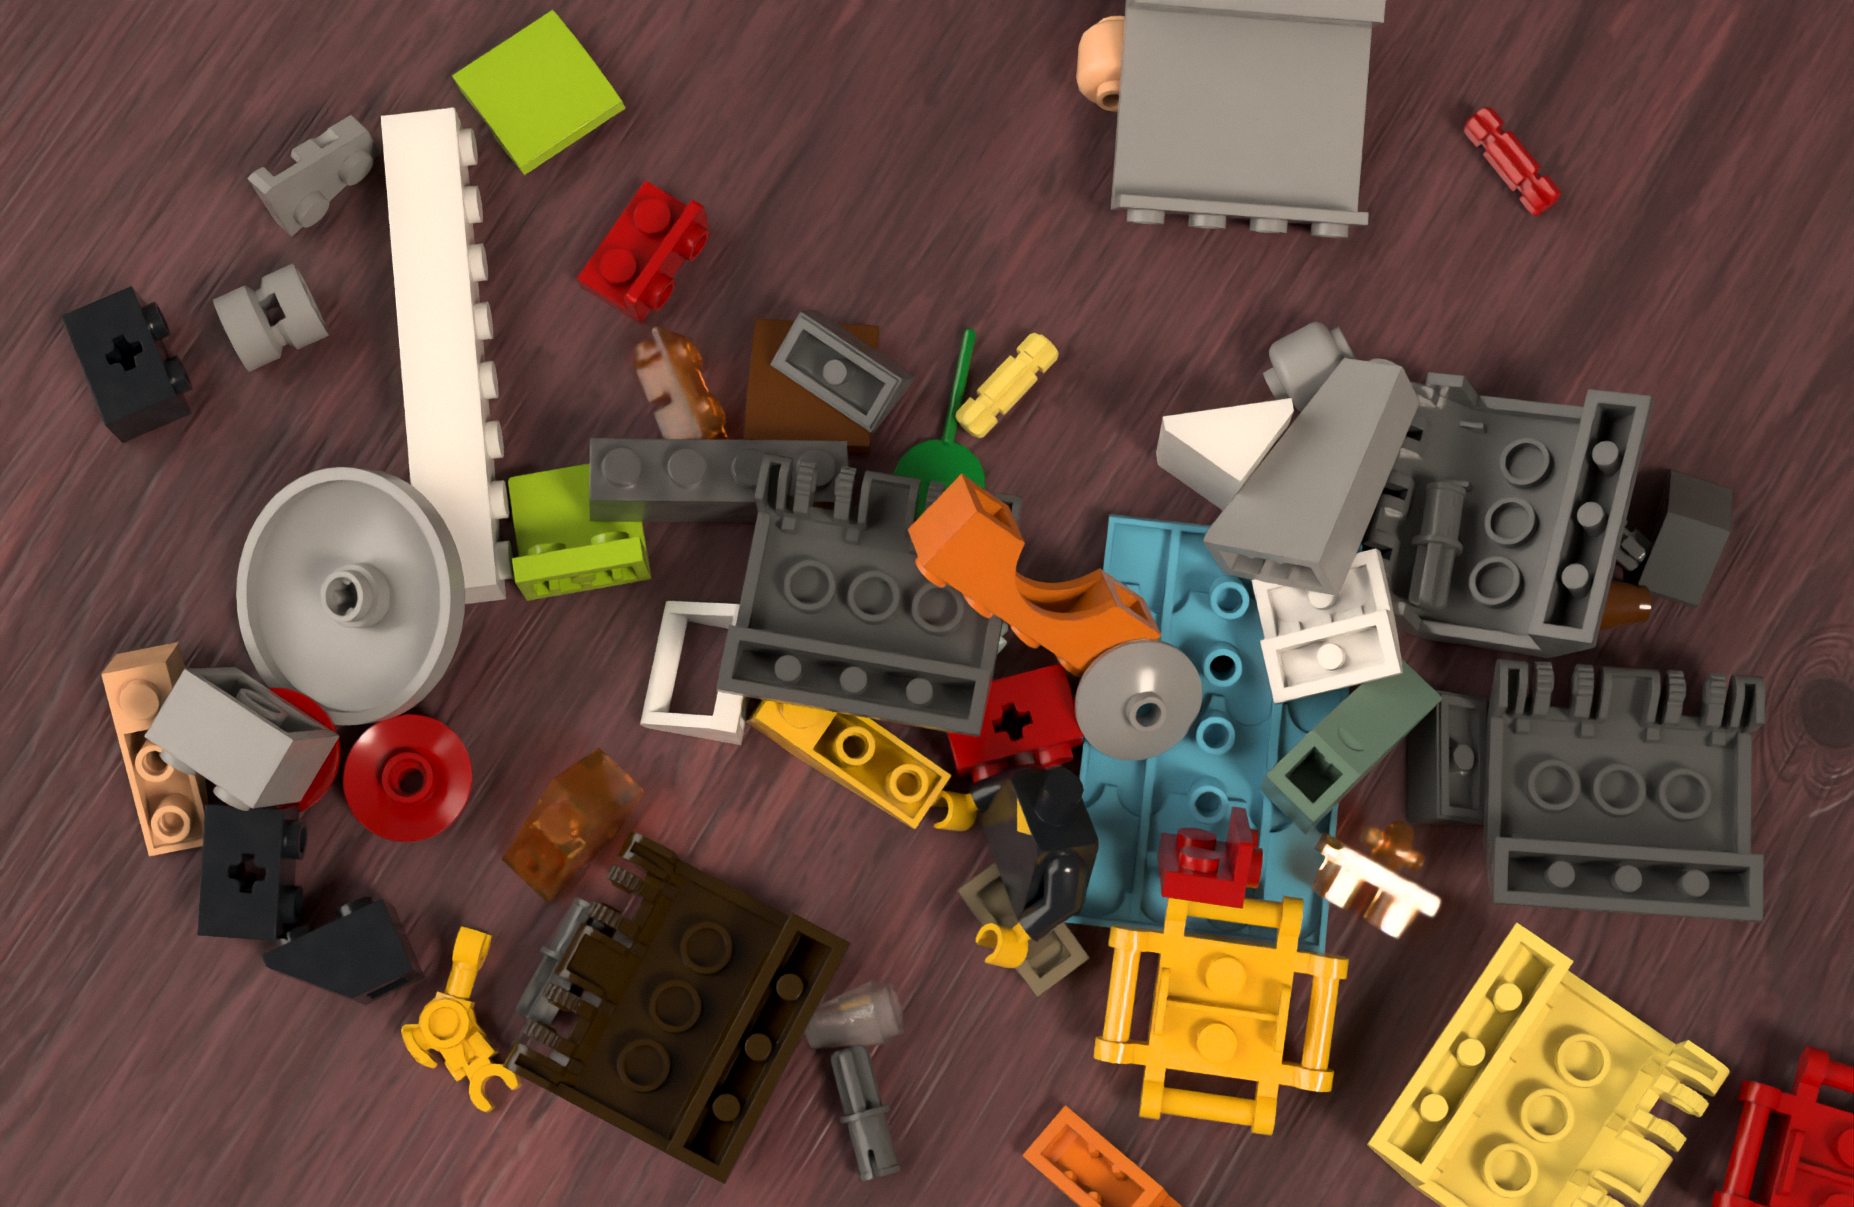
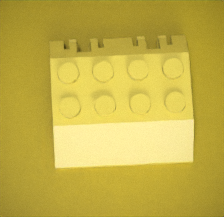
(1542, 1093)

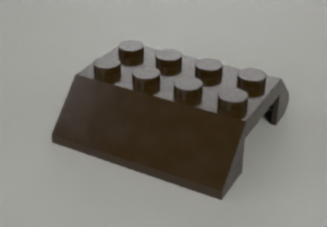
(681, 1009)

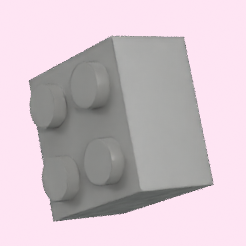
(240, 738)

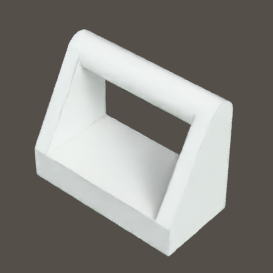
(729, 711)

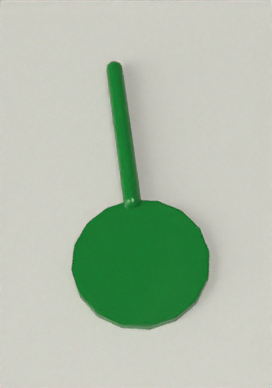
(945, 459)

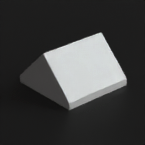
(1221, 446)

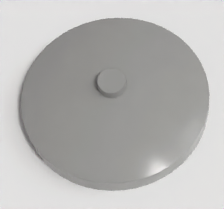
(351, 593)

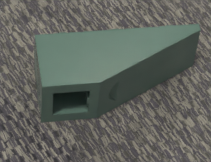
(1347, 746)

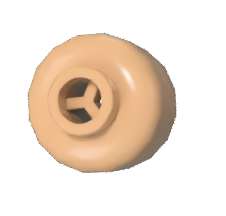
(1101, 62)

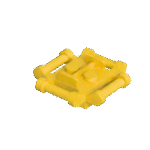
(1221, 1010)

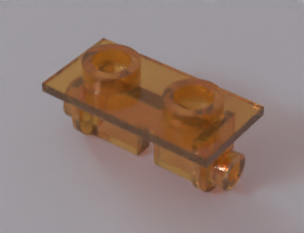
(673, 368)

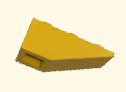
(855, 755)

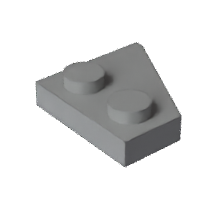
(322, 170)

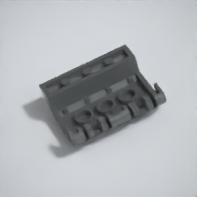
(845, 615)
(1622, 794)

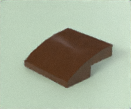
(787, 411)

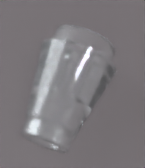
(857, 1017)

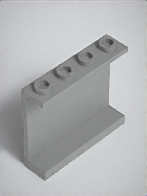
(1244, 112)

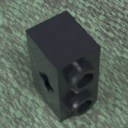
(105, 339)
(232, 898)

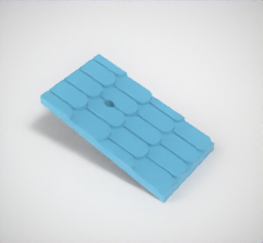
(1217, 761)

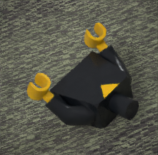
(1039, 846)

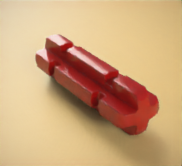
(1512, 161)

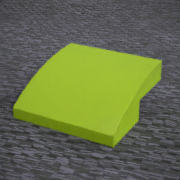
(538, 92)

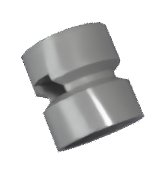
(251, 328)

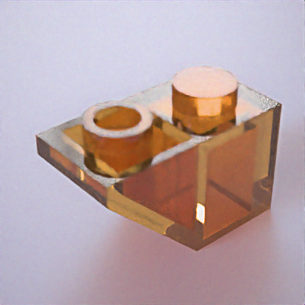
(572, 823)

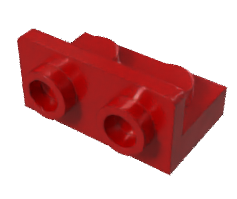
(645, 251)
(1210, 870)

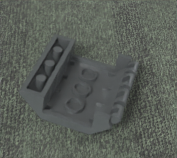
(1536, 520)

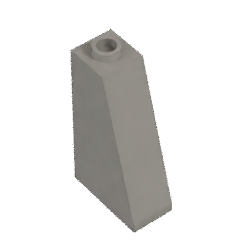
(1320, 483)

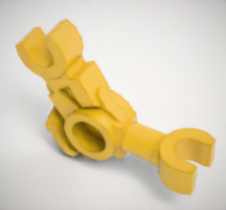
(452, 1027)

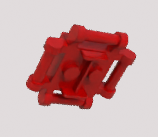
(1810, 1146)

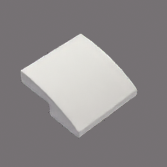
(1329, 640)

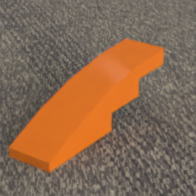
(1091, 1168)

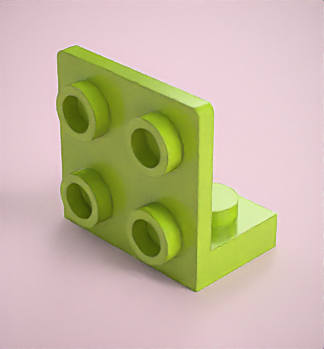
(560, 544)

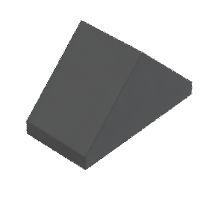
(1686, 539)

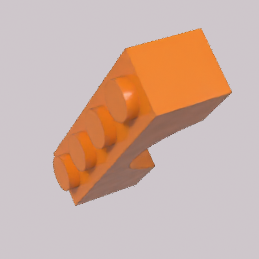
(975, 548)

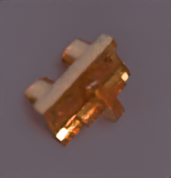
(1397, 897)

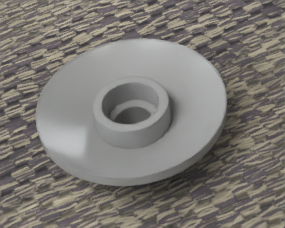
(1124, 681)

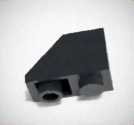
(354, 956)

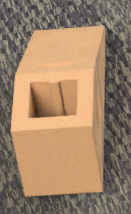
(166, 799)

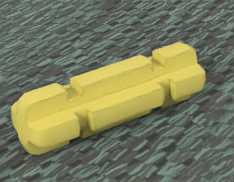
(1006, 385)

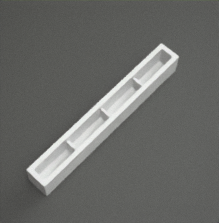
(443, 338)

